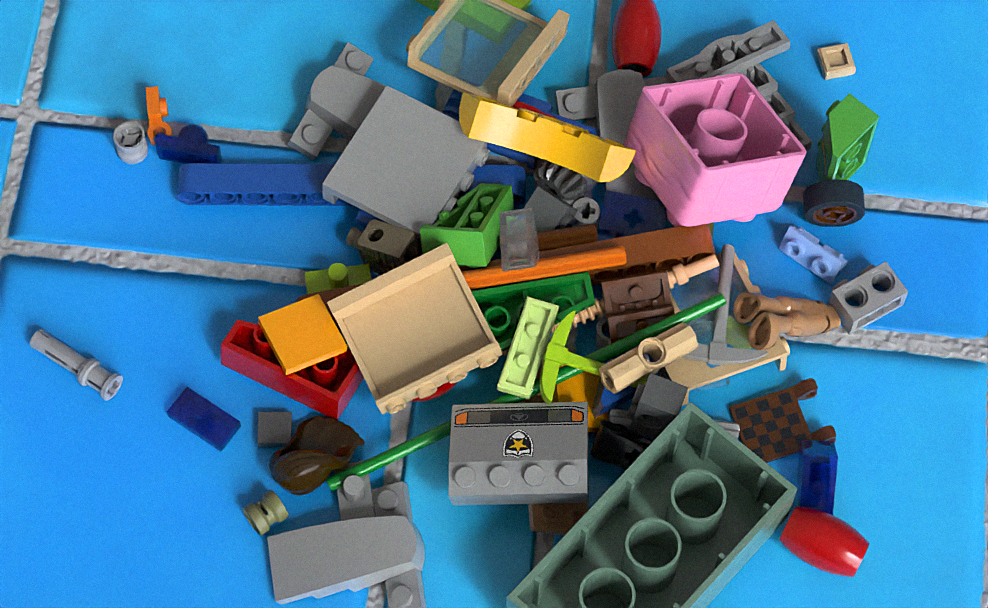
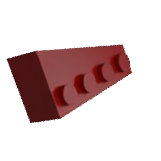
(321, 386)

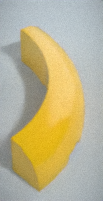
(543, 138)

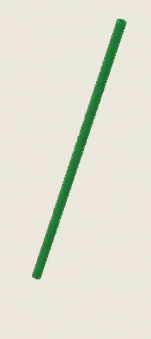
(564, 373)

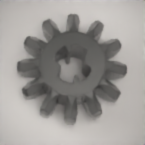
(561, 181)

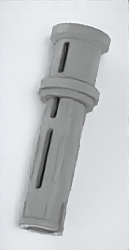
(88, 371)

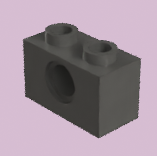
(655, 405)

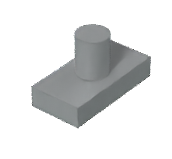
(355, 496)

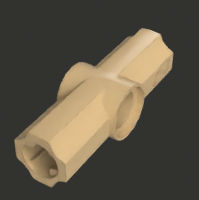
(633, 366)

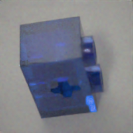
(619, 204)

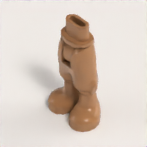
(782, 315)

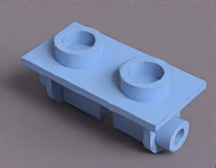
(806, 251)

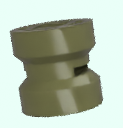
(265, 512)

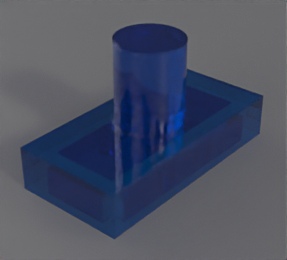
(203, 419)

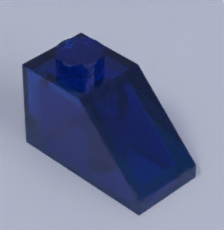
(817, 475)

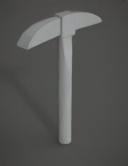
(718, 352)

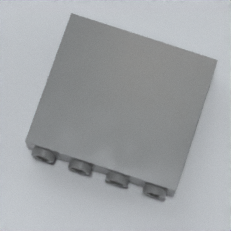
(405, 163)

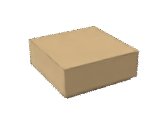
(836, 61)

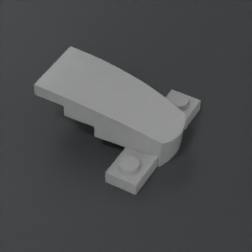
(743, 56)
(336, 101)
(613, 105)
(354, 554)

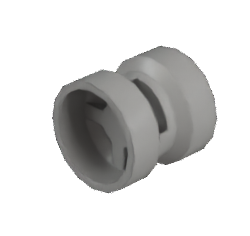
(133, 136)

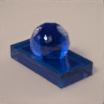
(188, 147)

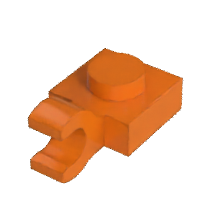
(157, 109)

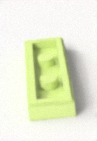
(528, 348)

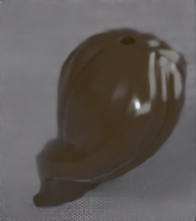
(313, 453)

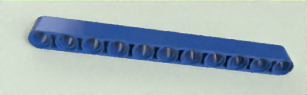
(297, 183)

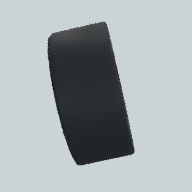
(833, 203)

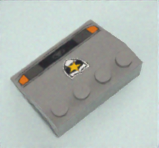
(519, 453)

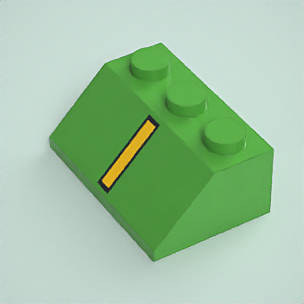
(845, 139)

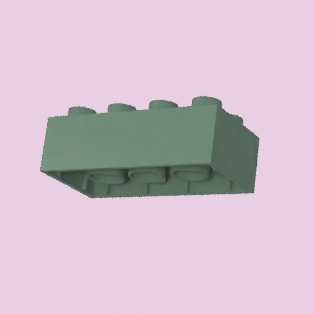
(666, 527)

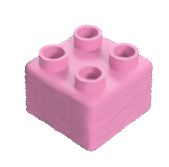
(712, 150)

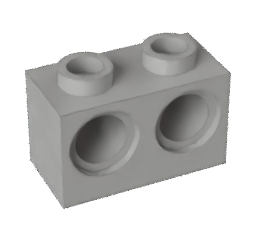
(872, 303)

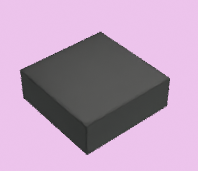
(274, 429)

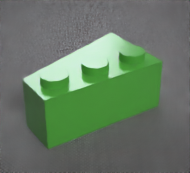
(472, 226)

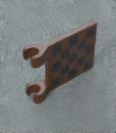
(775, 423)

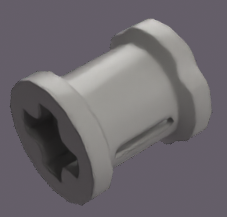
(588, 208)

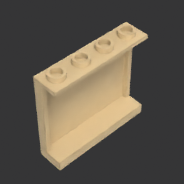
(415, 329)

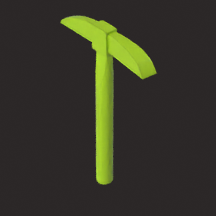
(557, 355)

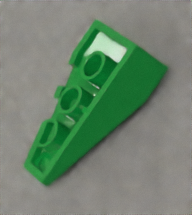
(504, 304)

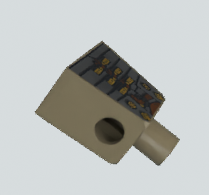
(384, 245)

